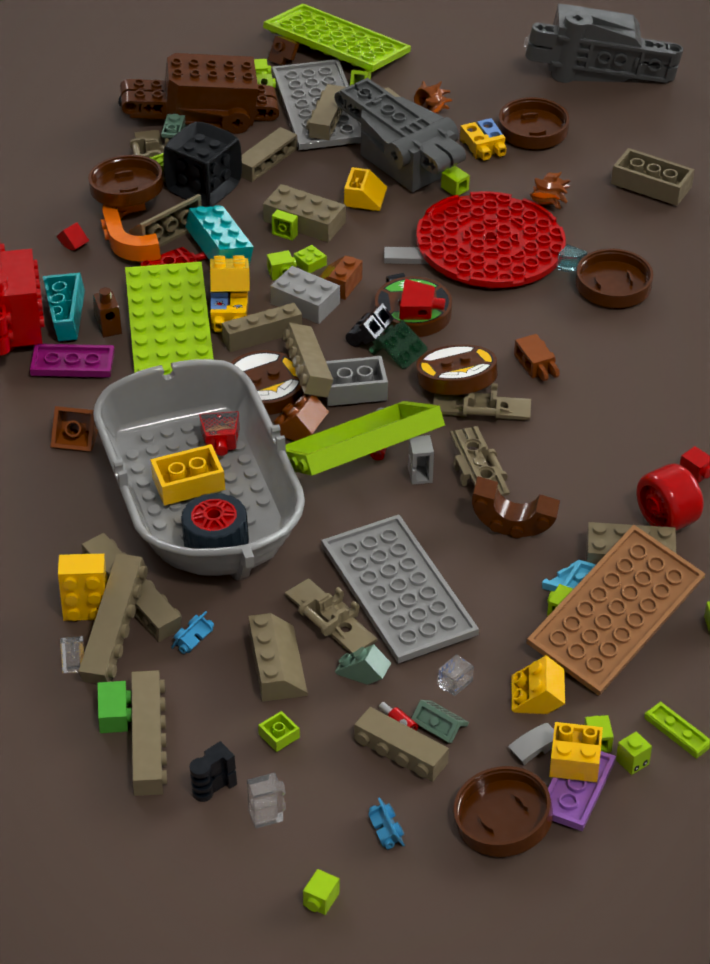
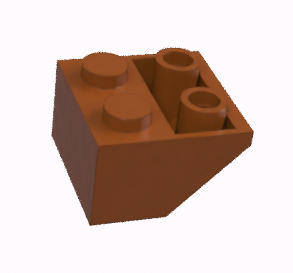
(301, 418)

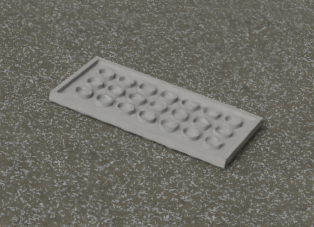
(300, 89)
(399, 588)

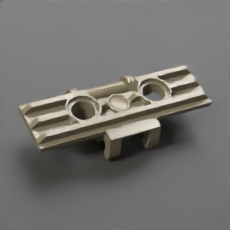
(148, 143)
(485, 405)
(474, 462)
(336, 614)

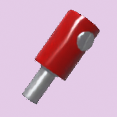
(398, 715)

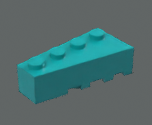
(65, 300)

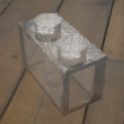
(266, 800)

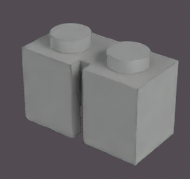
(421, 460)

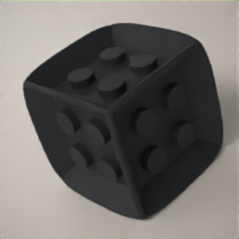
(202, 162)

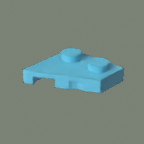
(569, 576)

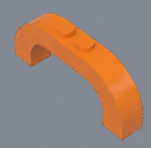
(126, 245)

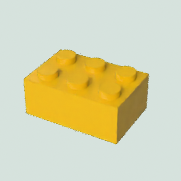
(229, 274)
(187, 474)
(81, 585)

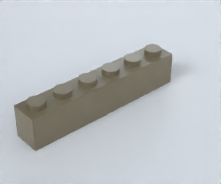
(308, 360)
(152, 607)
(113, 619)
(147, 733)

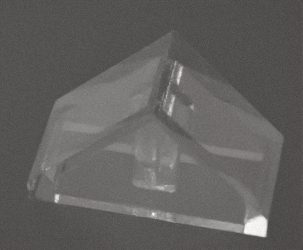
(72, 652)

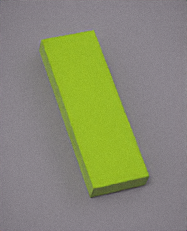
(678, 729)

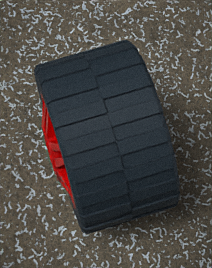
(214, 522)

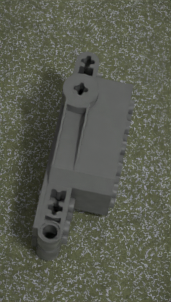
(600, 47)
(401, 135)

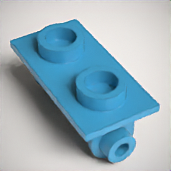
(186, 638)
(383, 816)

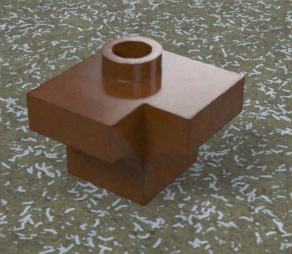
(283, 50)

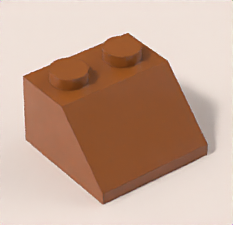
(344, 272)
(73, 429)

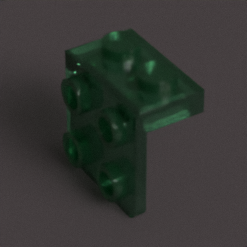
(400, 344)

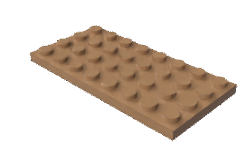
(616, 609)

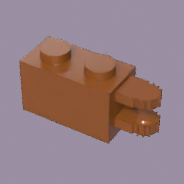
(536, 357)

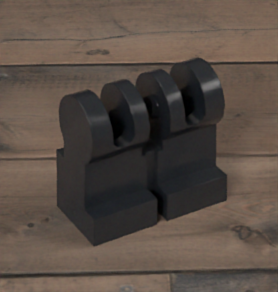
(369, 326)
(212, 772)

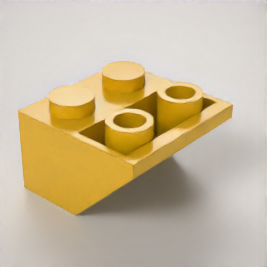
(364, 190)
(538, 687)
(576, 752)

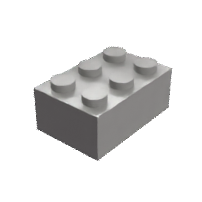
(310, 293)
(357, 381)

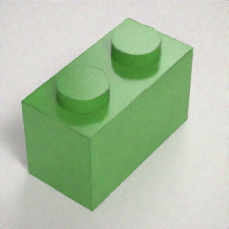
(112, 707)

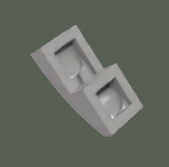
(532, 743)

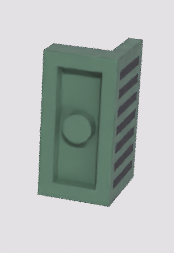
(438, 720)

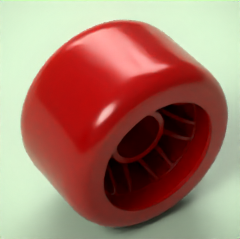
(670, 497)

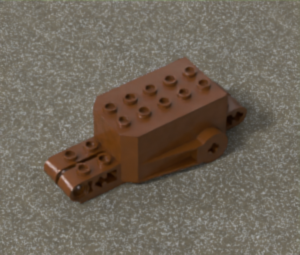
(204, 89)

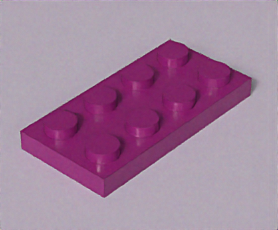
(72, 360)

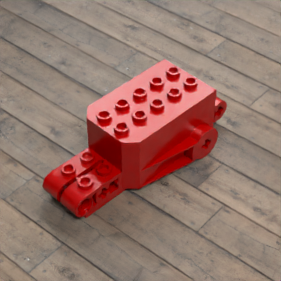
(19, 300)

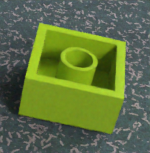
(284, 225)
(310, 259)
(279, 731)

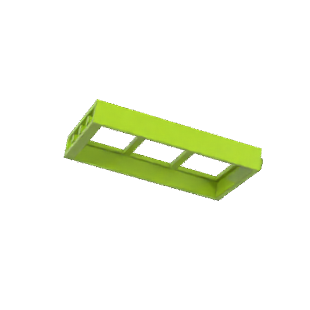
(362, 436)

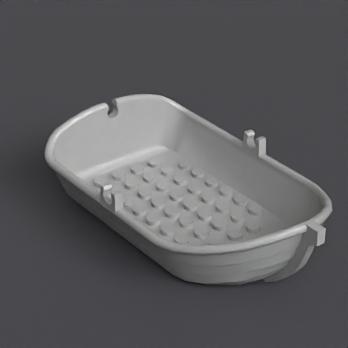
(159, 416)

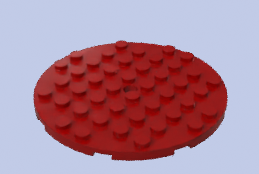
(490, 239)

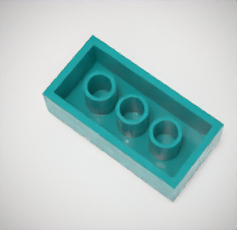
(217, 233)

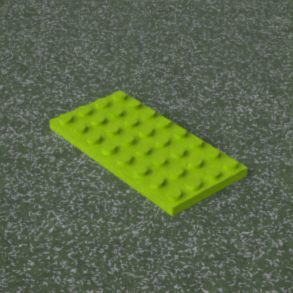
(337, 37)
(168, 314)

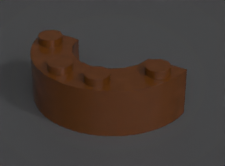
(509, 517)

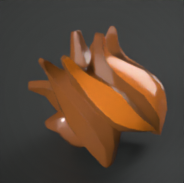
(432, 97)
(550, 190)

